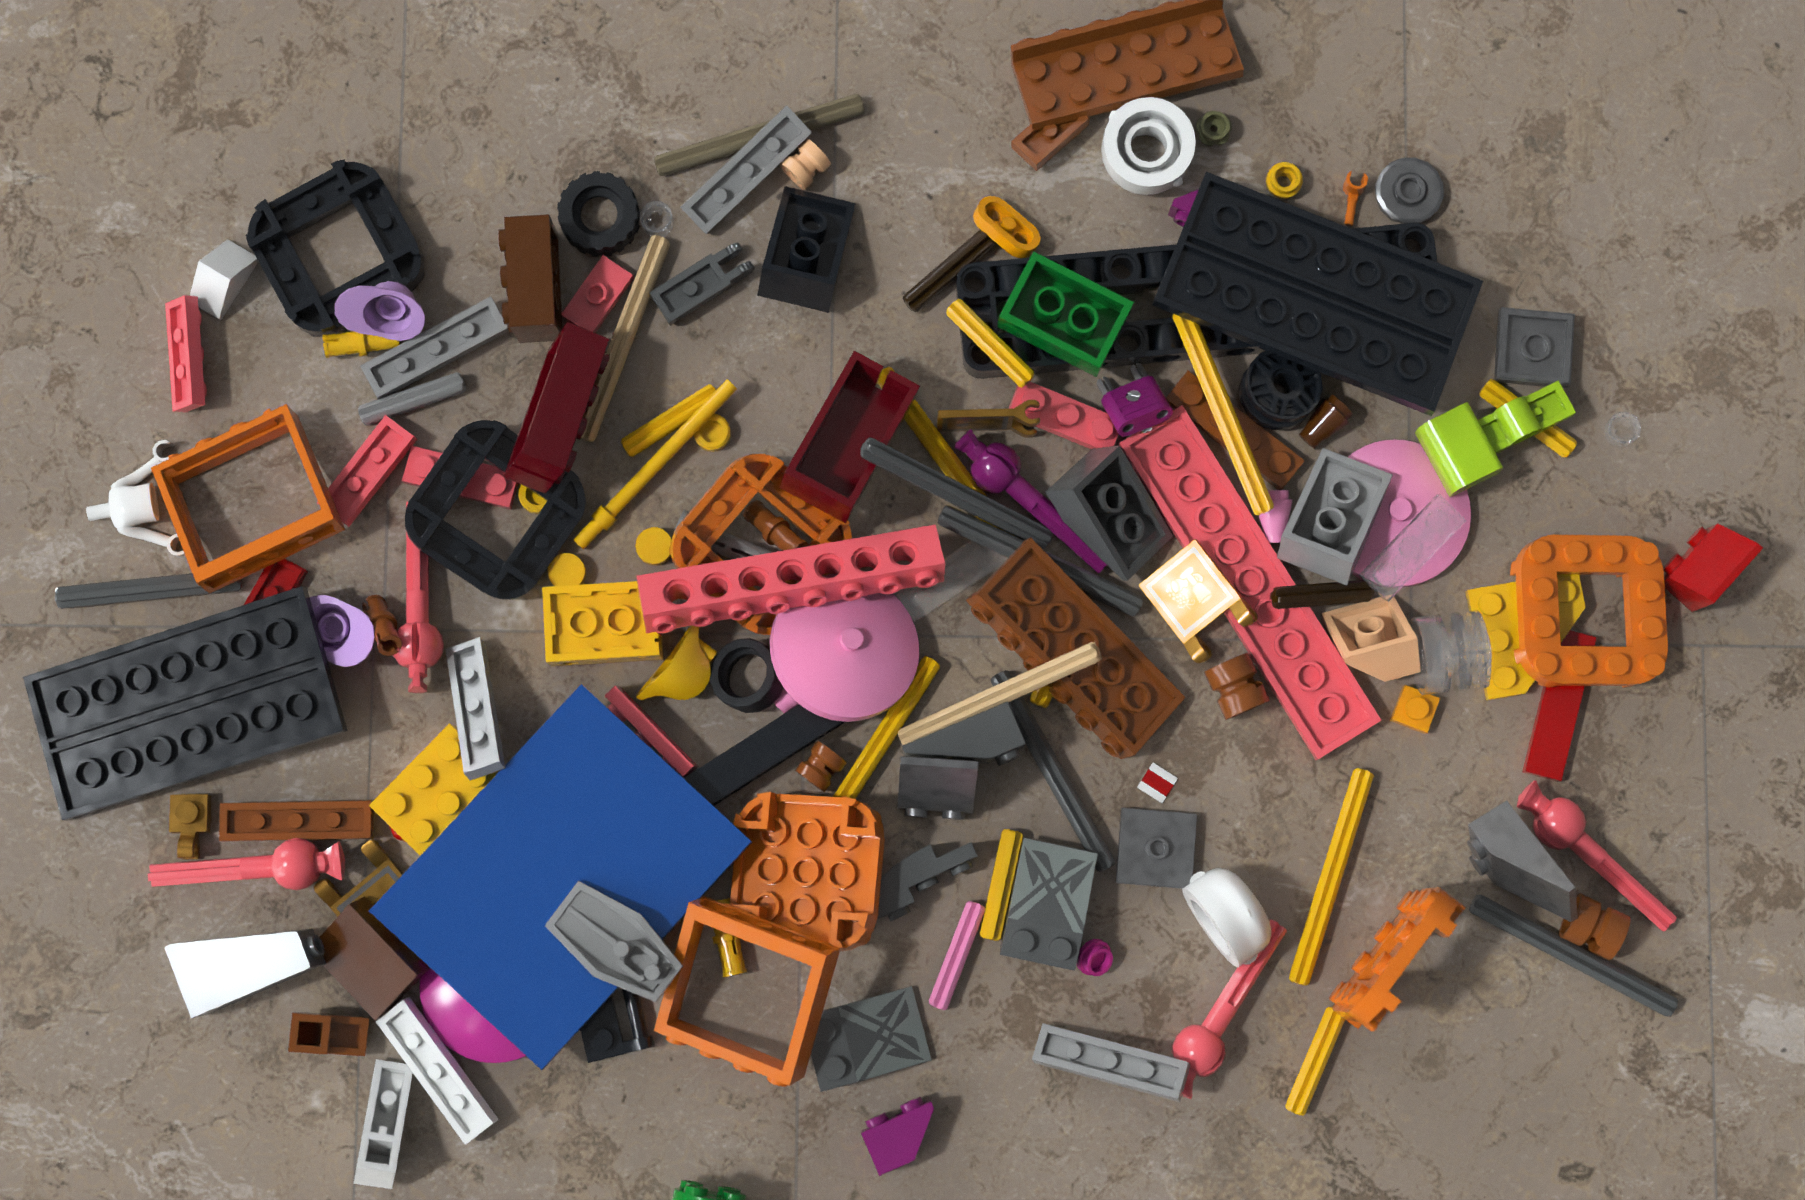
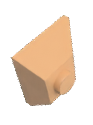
(1375, 638)

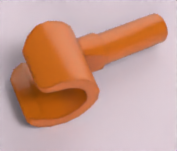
(1353, 193)

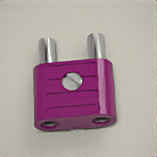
(1136, 404)

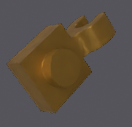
(189, 817)

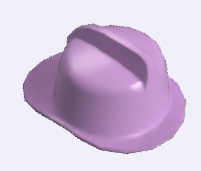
(381, 311)
(344, 630)

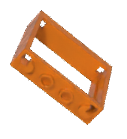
(269, 548)
(772, 937)

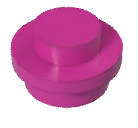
(1095, 957)

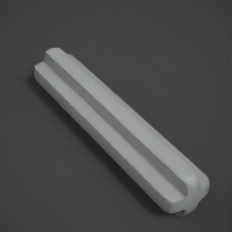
(412, 398)

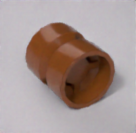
(1236, 686)
(1599, 928)

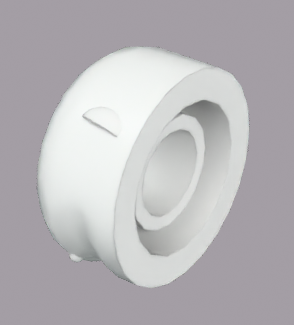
(1151, 118)
(1229, 914)

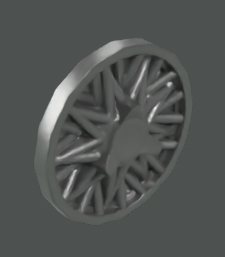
(1409, 191)

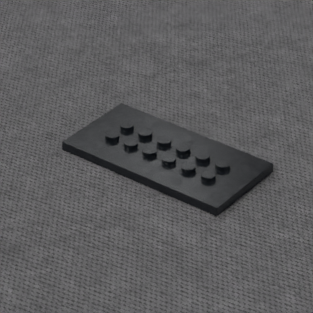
(1318, 293)
(185, 703)

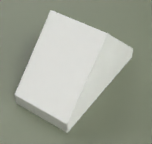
(221, 277)

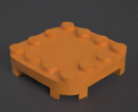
(811, 866)

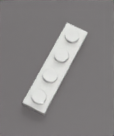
(437, 1070)

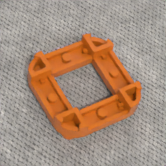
(724, 502)
(1539, 620)
(1367, 995)

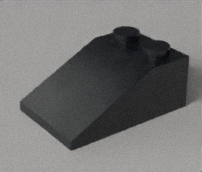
(806, 249)

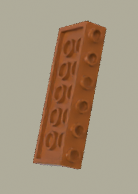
(1123, 60)
(1047, 615)

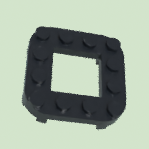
(311, 203)
(464, 556)

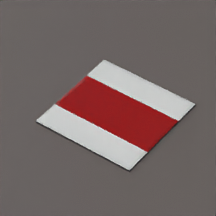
(1157, 782)

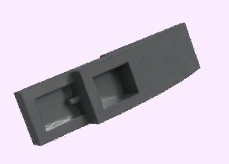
(918, 870)

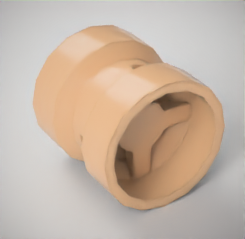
(801, 167)

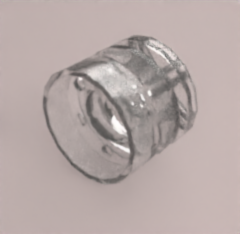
(1458, 651)

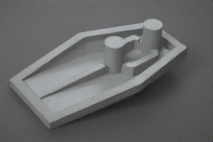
(614, 942)

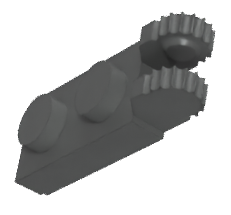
(699, 284)

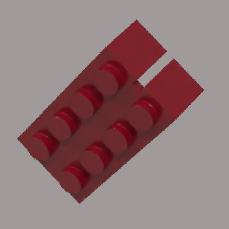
(557, 408)
(828, 461)

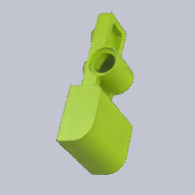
(1466, 448)

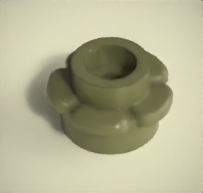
(1216, 119)

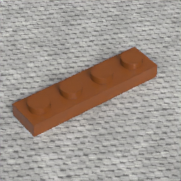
(1274, 459)
(296, 820)

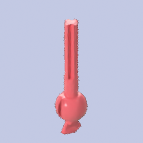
(420, 640)
(1562, 824)
(293, 865)
(1203, 1043)

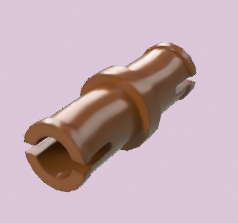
(773, 529)
(384, 625)

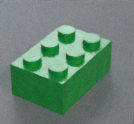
(1064, 314)

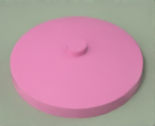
(1409, 491)
(846, 655)

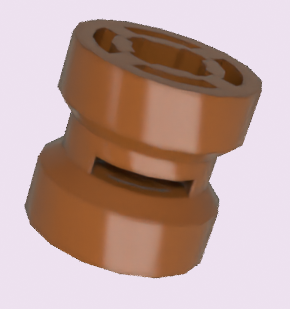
(821, 766)

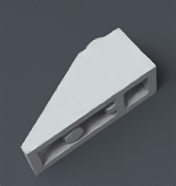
(383, 1124)

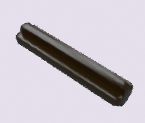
(947, 271)
(1321, 594)

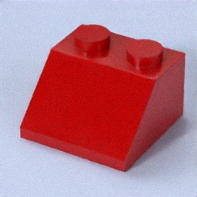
(1708, 565)

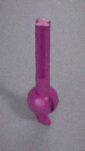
(998, 469)

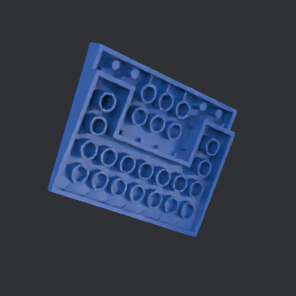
(566, 809)

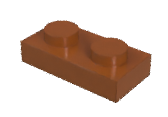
(1041, 145)

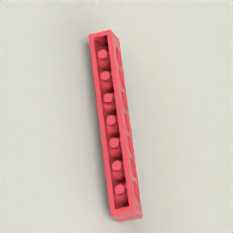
(805, 564)

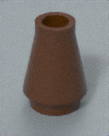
(1326, 421)

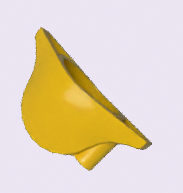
(683, 671)

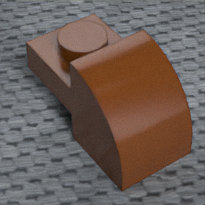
(328, 1034)

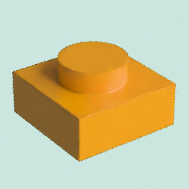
(1414, 709)

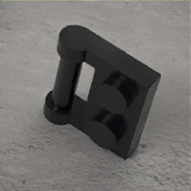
(603, 1033)

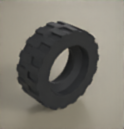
(593, 186)

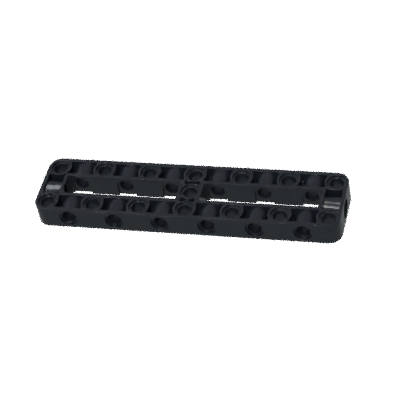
(1156, 338)

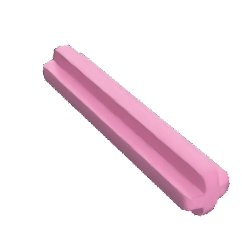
(956, 955)

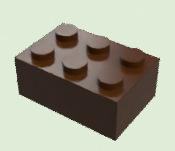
(531, 278)

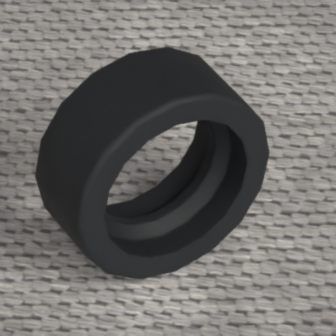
(722, 668)

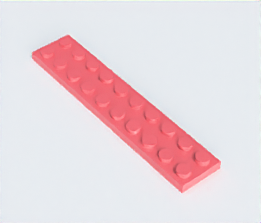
(1284, 643)

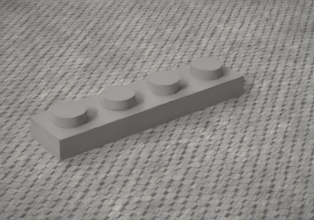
(746, 169)
(434, 348)
(475, 709)
(1111, 1062)

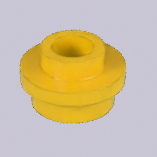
(1291, 172)

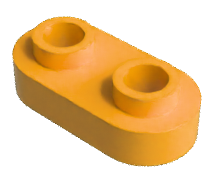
(1006, 227)

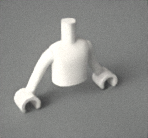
(137, 504)

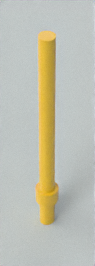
(605, 516)

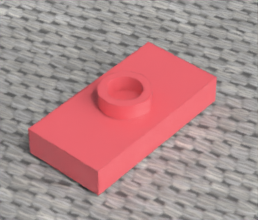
(597, 295)

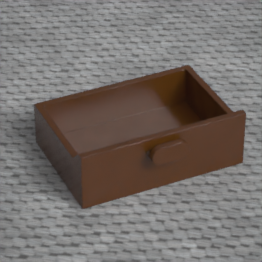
(369, 959)

